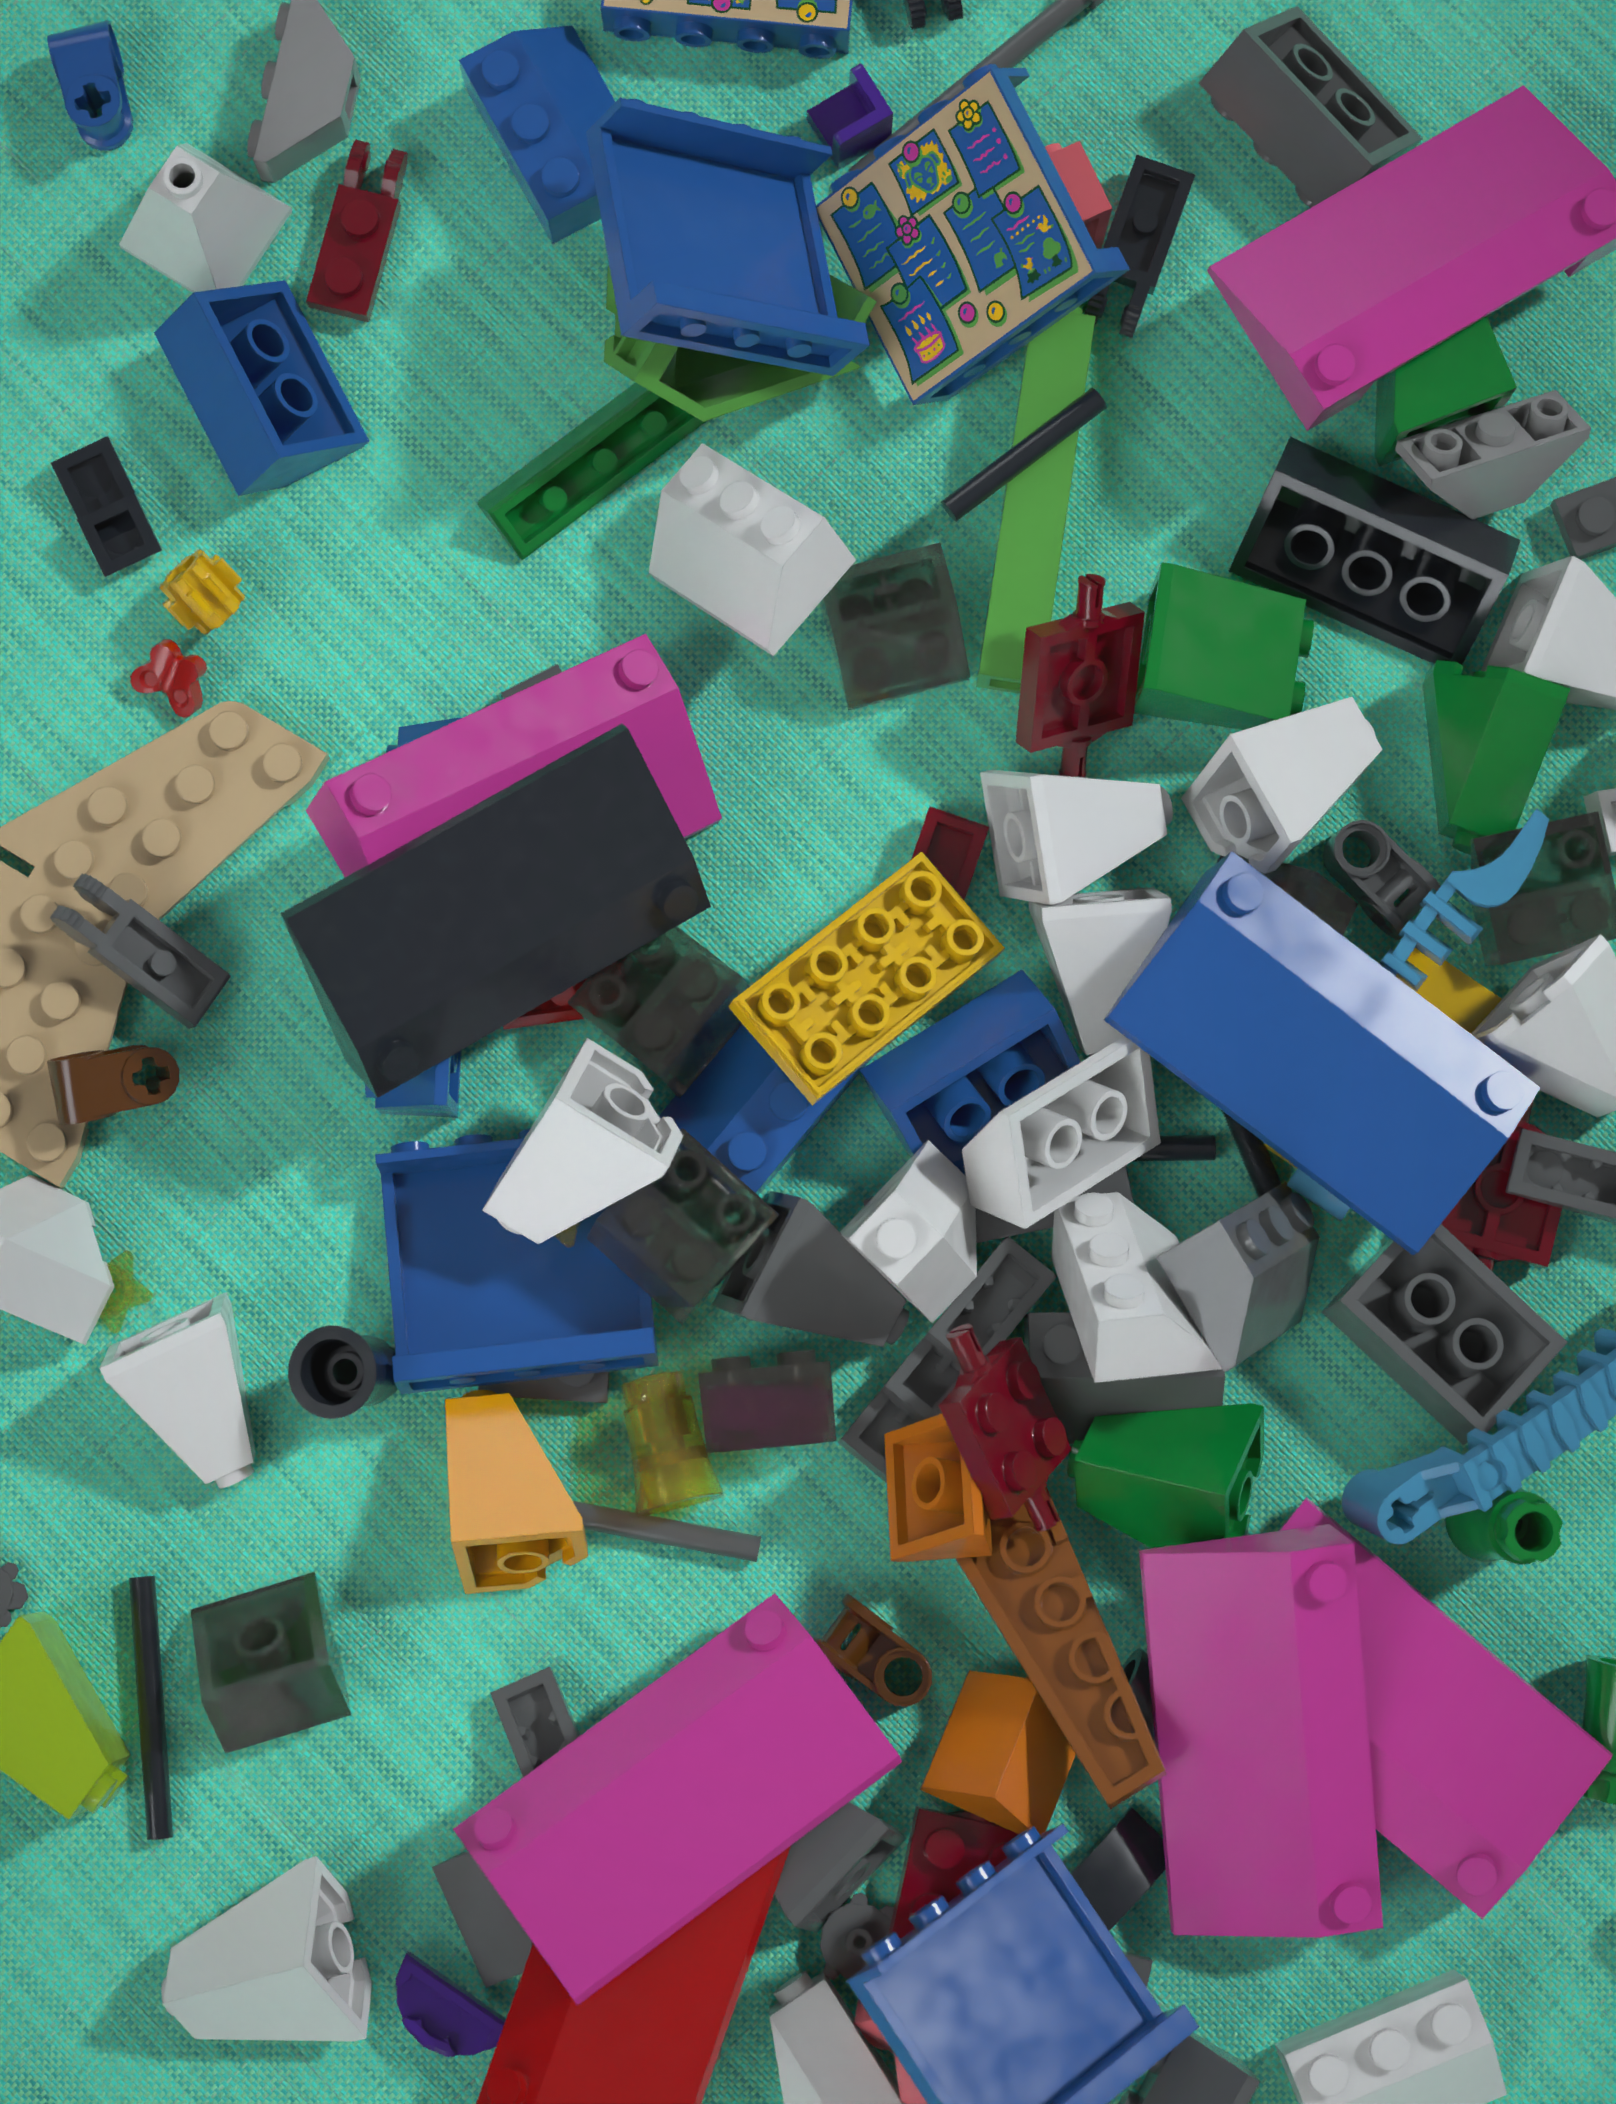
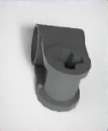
(1383, 879)

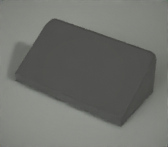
(484, 1920)

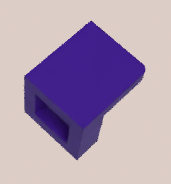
(852, 119)

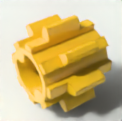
(202, 592)

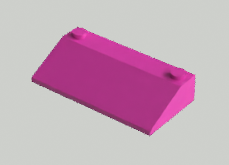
(1419, 252)
(469, 760)
(1262, 1735)
(1461, 1747)
(677, 1797)

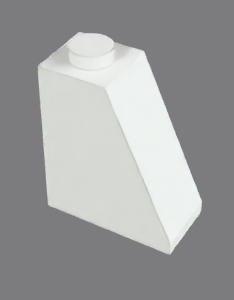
(1280, 781)
(1562, 1026)
(585, 1148)
(920, 1232)
(51, 1259)
(274, 1966)
(822, 2051)

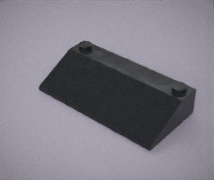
(496, 911)

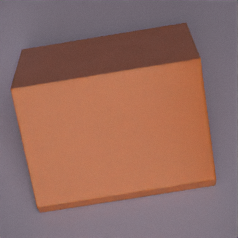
(932, 1497)
(1001, 1754)

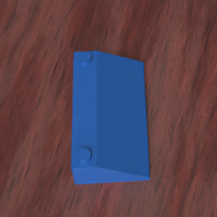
(1321, 1052)

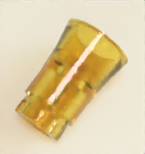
(666, 1446)

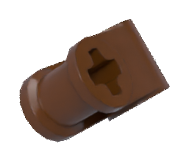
(101, 1083)
(871, 1651)

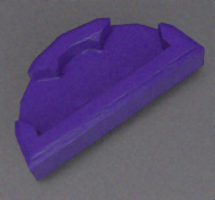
(443, 2013)

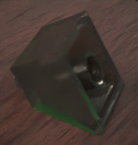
(269, 1663)

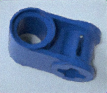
(92, 79)

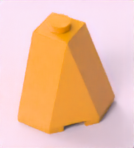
(504, 1498)

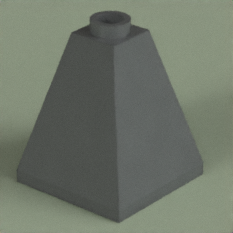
(812, 1280)
(833, 1864)

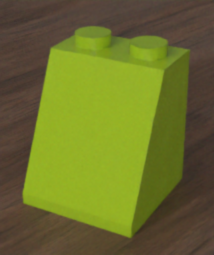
(53, 1723)

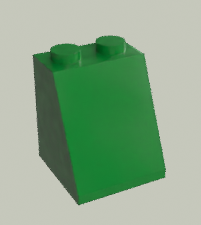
(1441, 387)
(1220, 651)

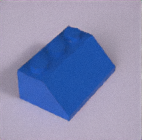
(538, 102)
(260, 385)
(970, 1067)
(749, 1110)

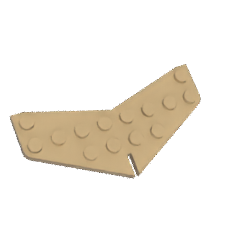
(151, 836)

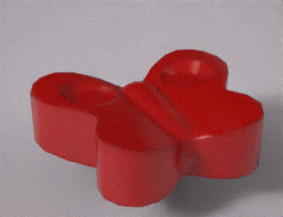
(173, 675)

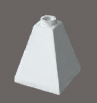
(203, 223)
(1562, 632)
(1067, 830)
(1096, 949)
(190, 1389)

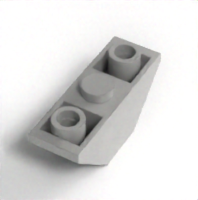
(306, 91)
(1496, 455)

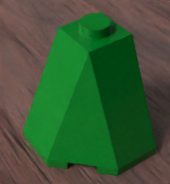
(1486, 745)
(1171, 1472)

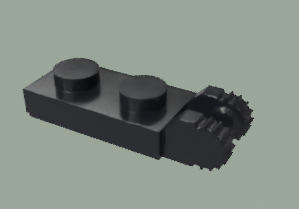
(1144, 233)

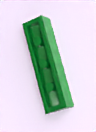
(585, 467)

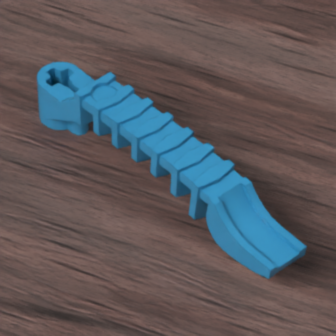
(1482, 887)
(1444, 1483)

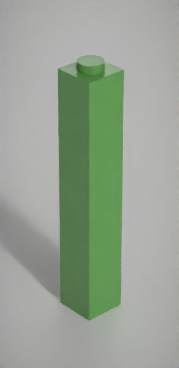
(1034, 503)

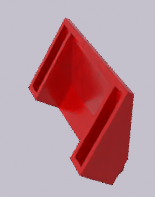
(645, 2031)

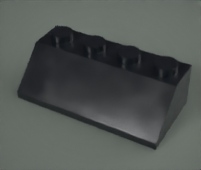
(1375, 555)

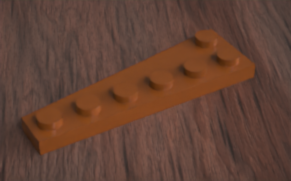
(1063, 1646)

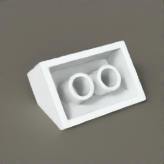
(744, 549)
(1064, 1136)
(1119, 1292)
(1399, 2050)

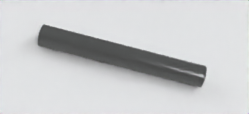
(669, 1532)

